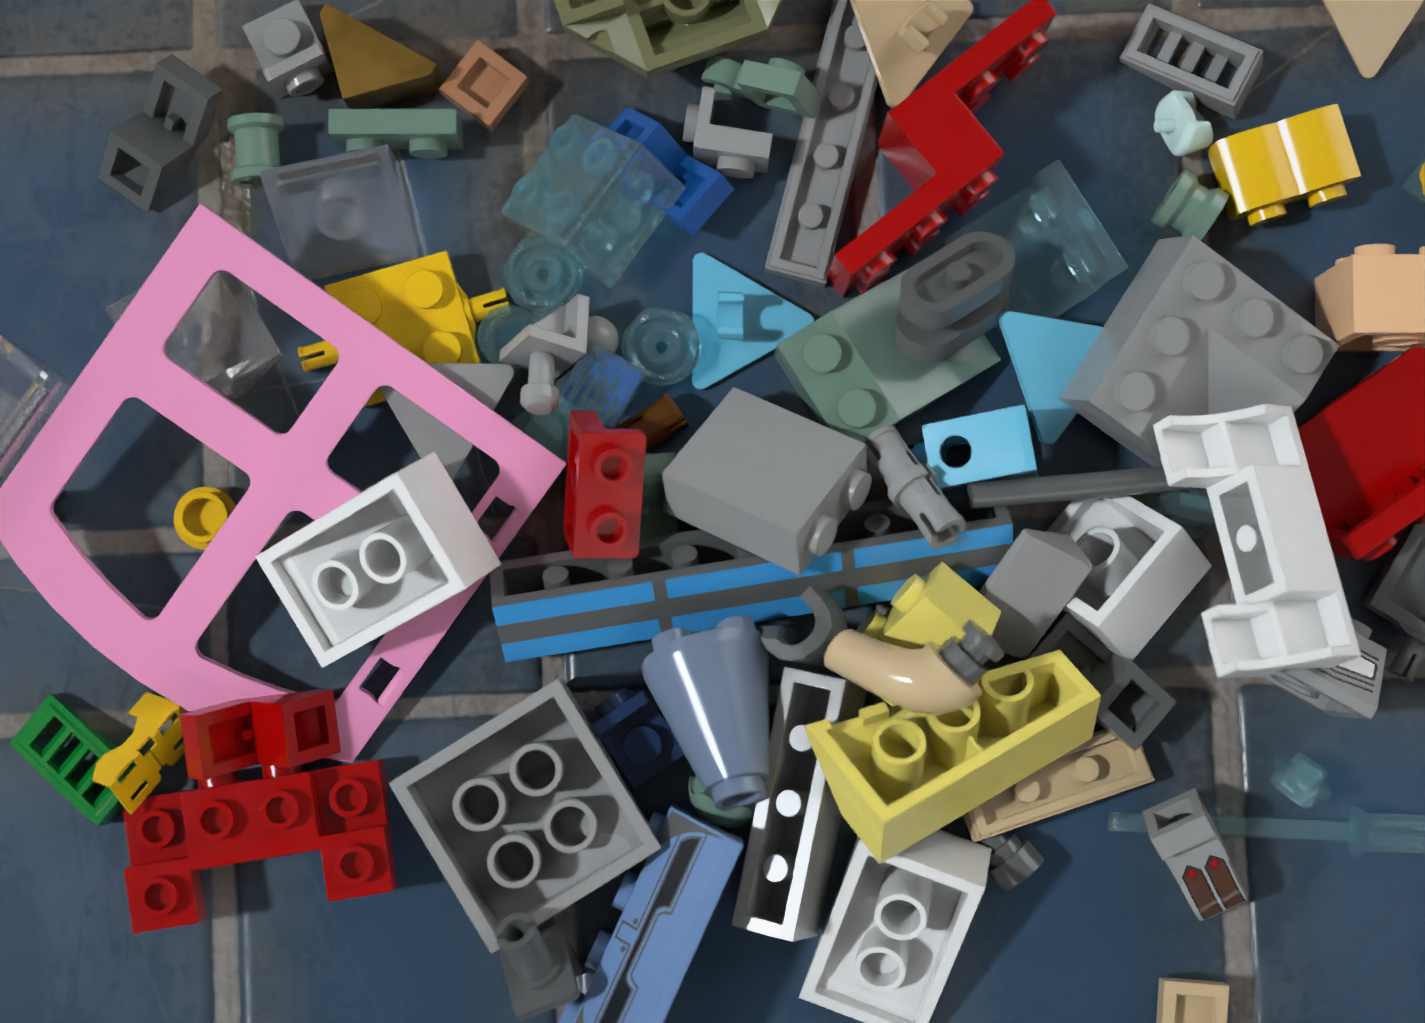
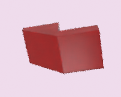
(262, 731)

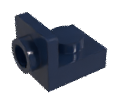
(636, 735)

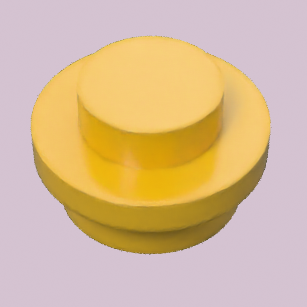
(201, 515)

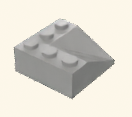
(1193, 344)
(526, 812)

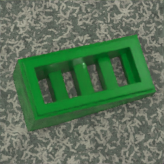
(98, 809)

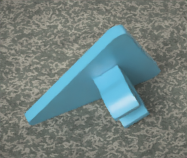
(736, 320)
(1044, 360)

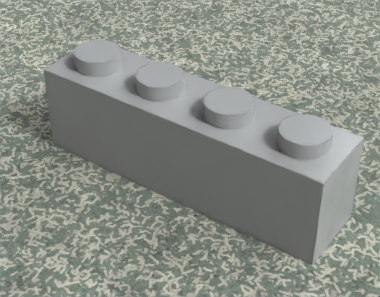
(798, 818)

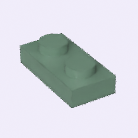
(422, 131)

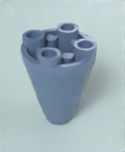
(717, 705)

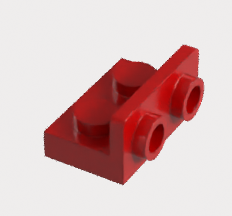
(603, 488)

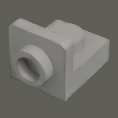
(289, 50)

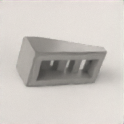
(1202, 39)

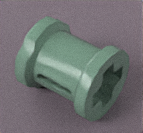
(255, 146)

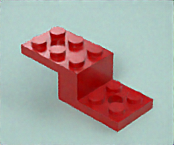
(942, 148)

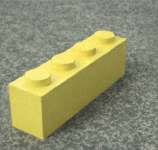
(916, 772)

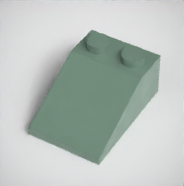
(858, 376)

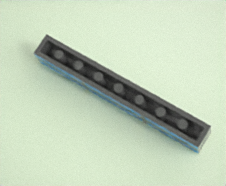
(699, 579)

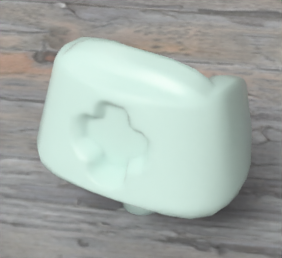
(1181, 124)

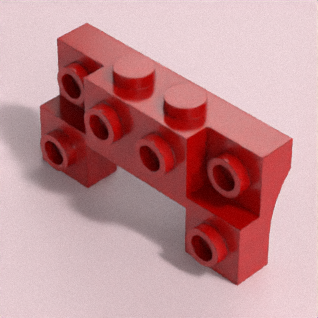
(234, 822)

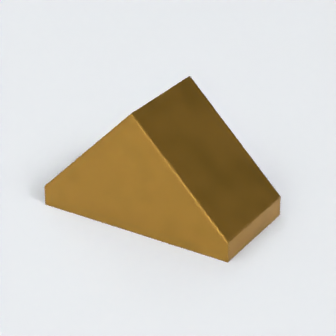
(372, 66)

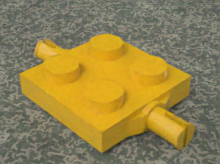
(415, 306)

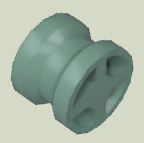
(1190, 206)

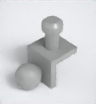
(553, 347)

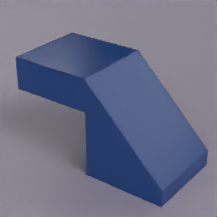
(704, 186)

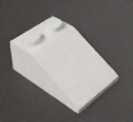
(378, 560)
(897, 929)

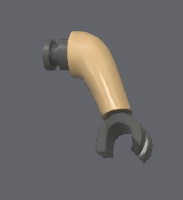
(919, 679)

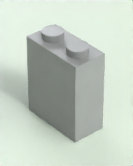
(767, 480)

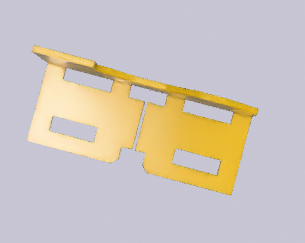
(151, 715)

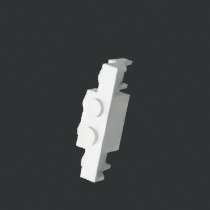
(1271, 538)

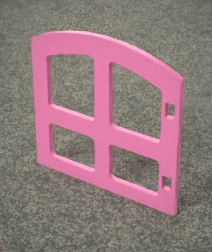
(283, 469)

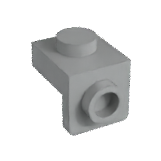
(732, 149)

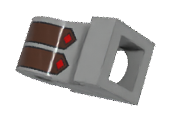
(1195, 855)

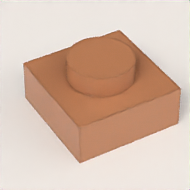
(484, 85)

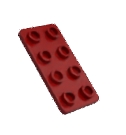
(1371, 458)

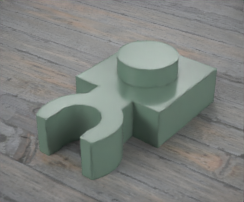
(772, 85)

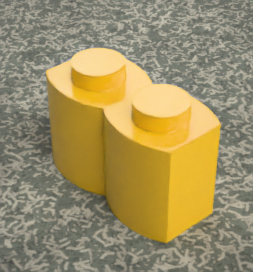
(1285, 164)

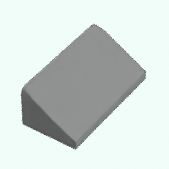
(1033, 587)

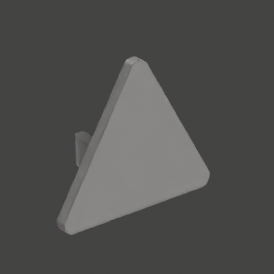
(429, 434)

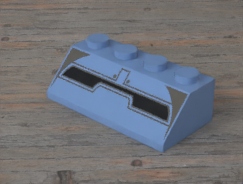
(659, 922)

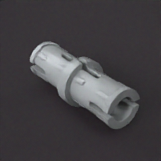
(914, 487)

